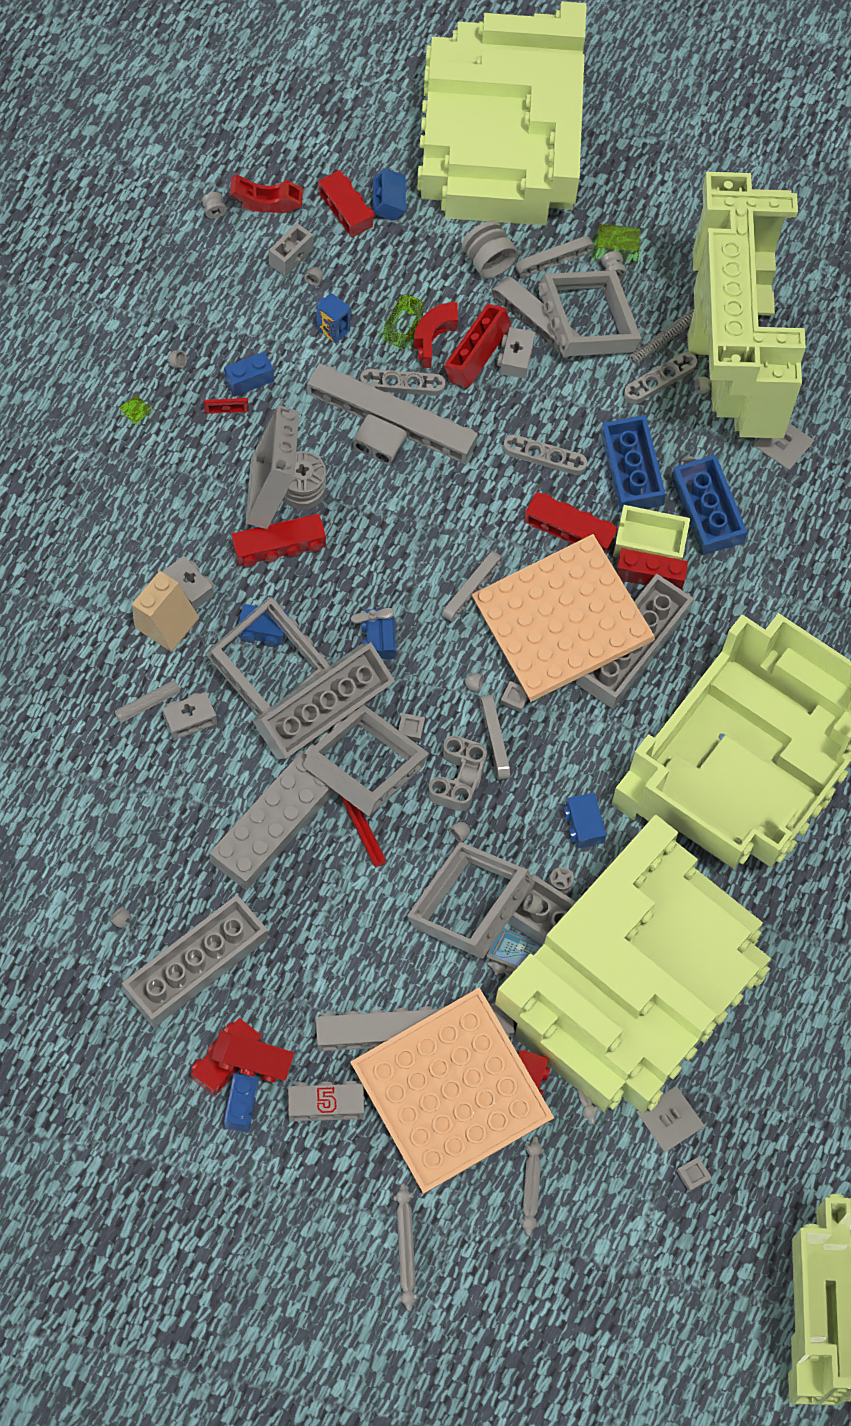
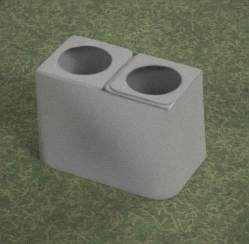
(382, 436)

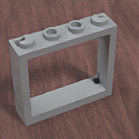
(589, 345)
(266, 481)
(289, 628)
(346, 785)
(497, 917)

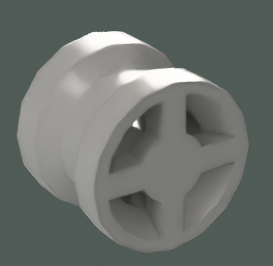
(214, 205)
(563, 876)

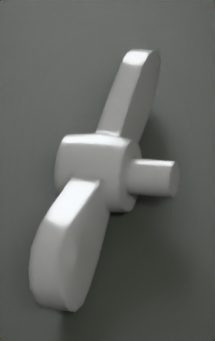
(373, 615)

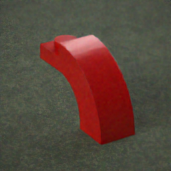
(263, 198)
(433, 323)

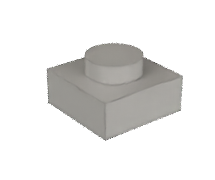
(514, 697)
(412, 726)
(694, 1174)

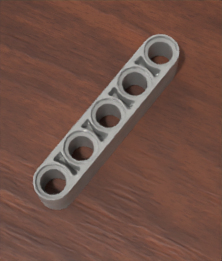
(527, 308)

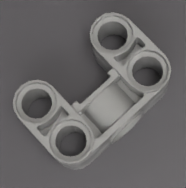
(468, 775)

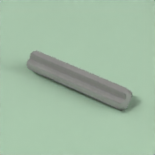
(147, 701)

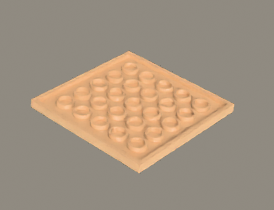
(562, 617)
(452, 1090)

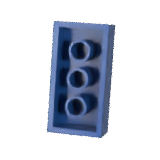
(633, 463)
(709, 504)

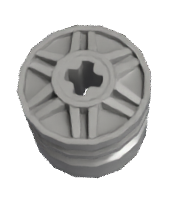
(490, 249)
(310, 488)

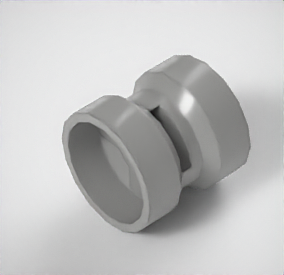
(614, 261)

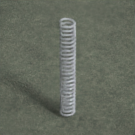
(652, 341)

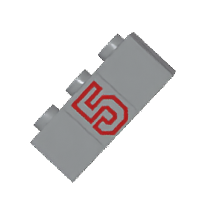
(326, 1101)

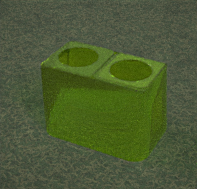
(618, 238)
(411, 305)

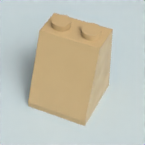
(164, 612)

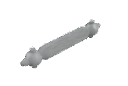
(531, 1189)

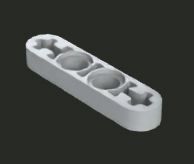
(555, 256)
(658, 376)
(403, 378)
(544, 458)
(472, 585)
(495, 737)

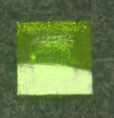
(135, 409)

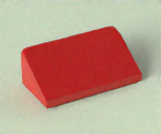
(232, 405)

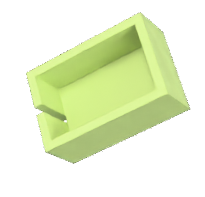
(651, 532)

